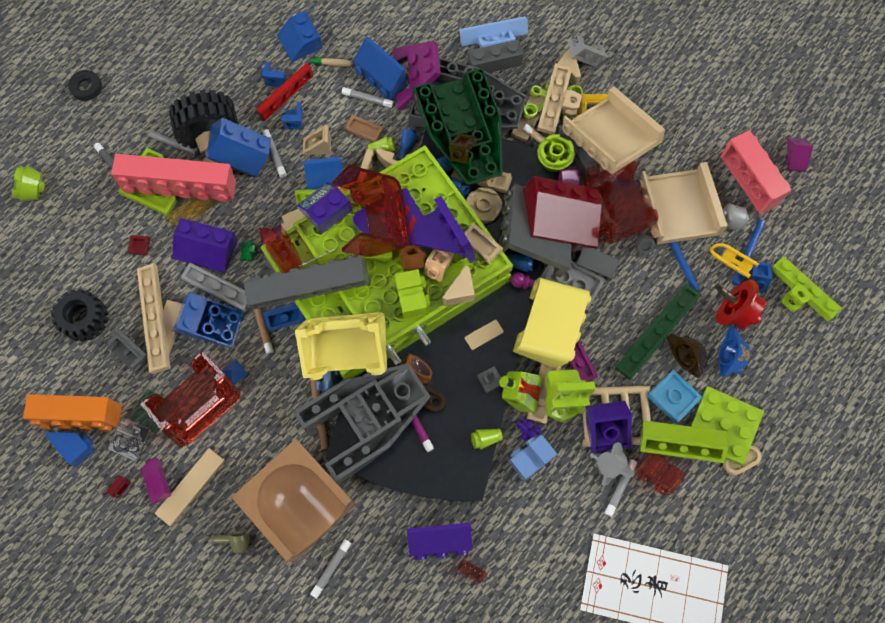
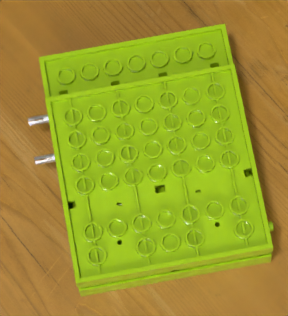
(425, 183)

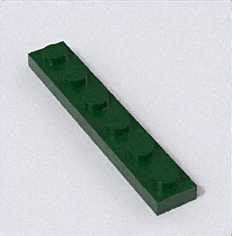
(657, 331)

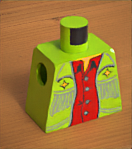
(521, 390)

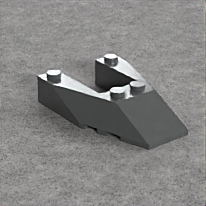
(376, 410)

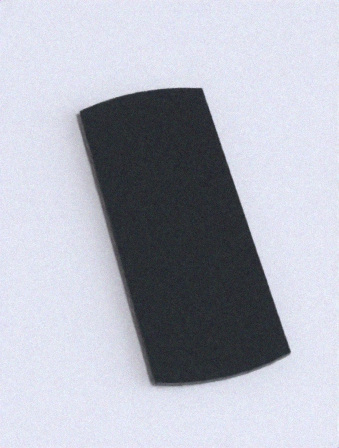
(454, 466)

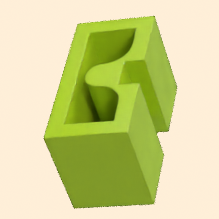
(411, 293)

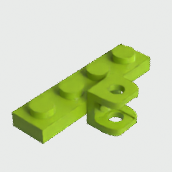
(804, 291)

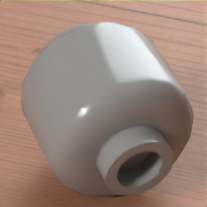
(735, 216)

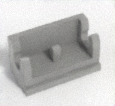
(586, 53)

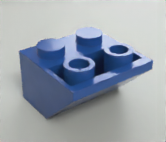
(322, 171)

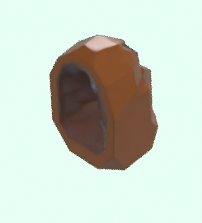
(420, 368)

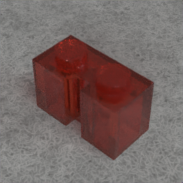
(660, 473)

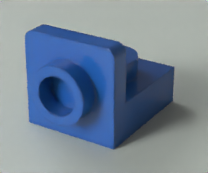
(272, 78)
(762, 275)

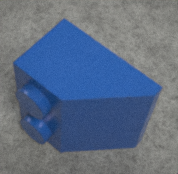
(299, 37)

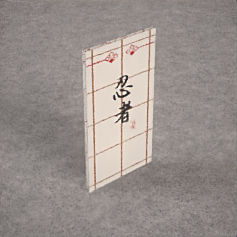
(651, 584)

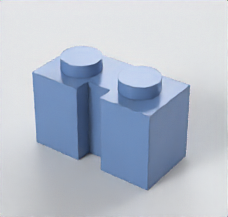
(533, 457)

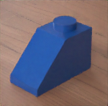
(72, 446)

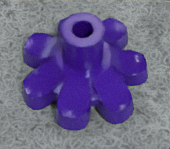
(528, 428)

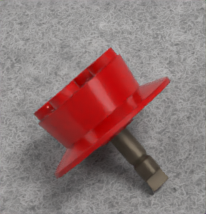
(740, 305)

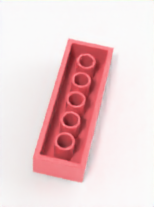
(174, 177)

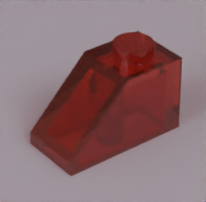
(282, 248)

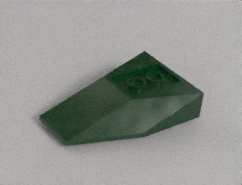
(466, 109)

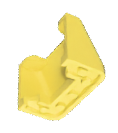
(342, 344)

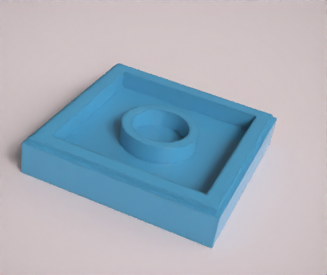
(674, 396)

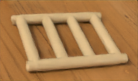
(623, 391)

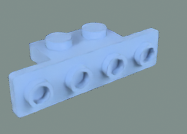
(494, 32)

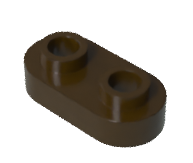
(435, 395)

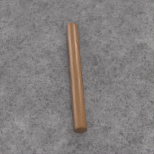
(321, 428)

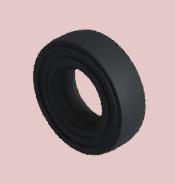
(81, 76)

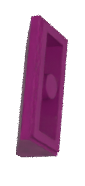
(155, 481)

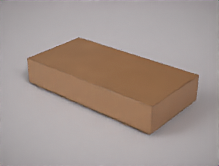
(364, 129)

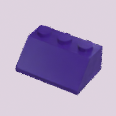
(203, 245)
(439, 540)

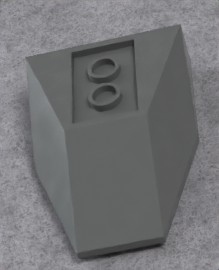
(508, 100)

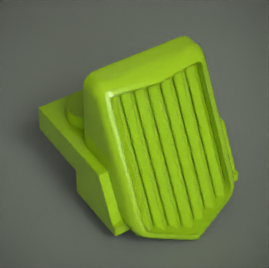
(567, 394)

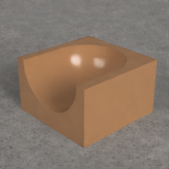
(293, 501)

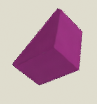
(798, 154)

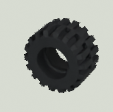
(70, 305)

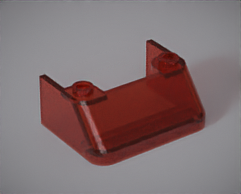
(384, 211)

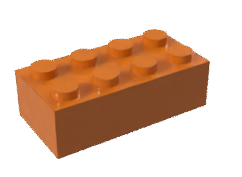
(72, 412)

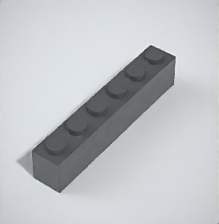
(307, 282)

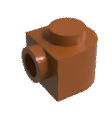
(412, 257)

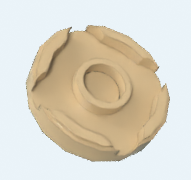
(485, 204)

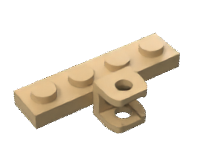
(558, 100)

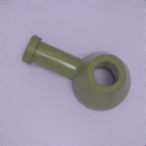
(238, 543)

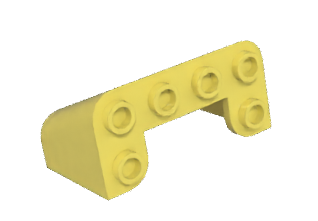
(553, 323)

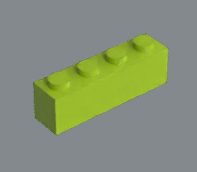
(684, 441)

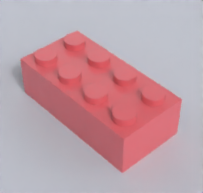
(755, 172)

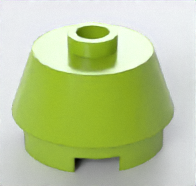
(556, 153)
(27, 184)

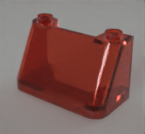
(622, 203)
(193, 403)

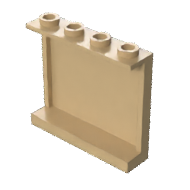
(614, 131)
(685, 205)

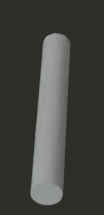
(162, 138)

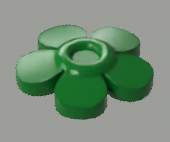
(247, 251)

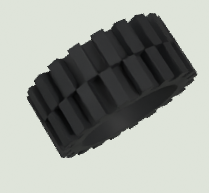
(197, 113)

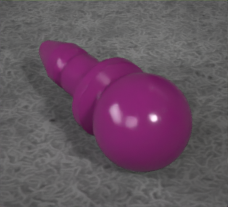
(519, 280)

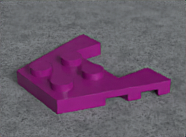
(422, 67)

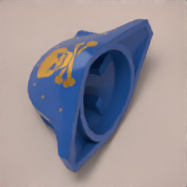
(733, 353)

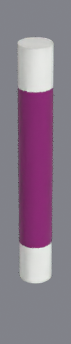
(422, 434)

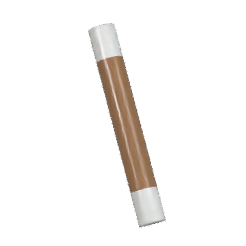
(263, 331)

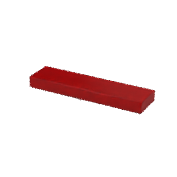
(284, 92)

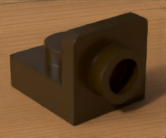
(460, 146)

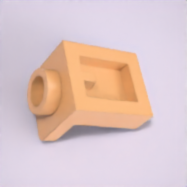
(437, 264)

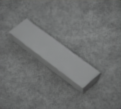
(215, 286)

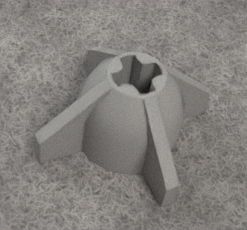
(613, 463)

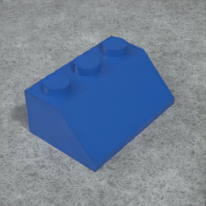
(380, 69)
(238, 146)

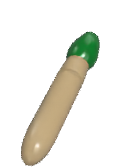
(331, 62)

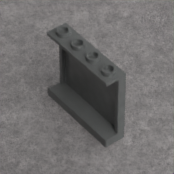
(517, 235)

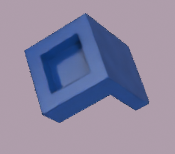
(293, 118)

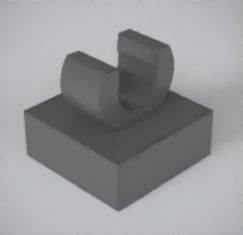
(489, 379)

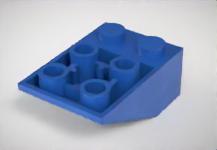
(208, 320)

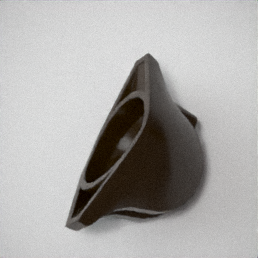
(688, 353)

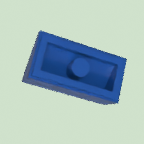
(283, 316)

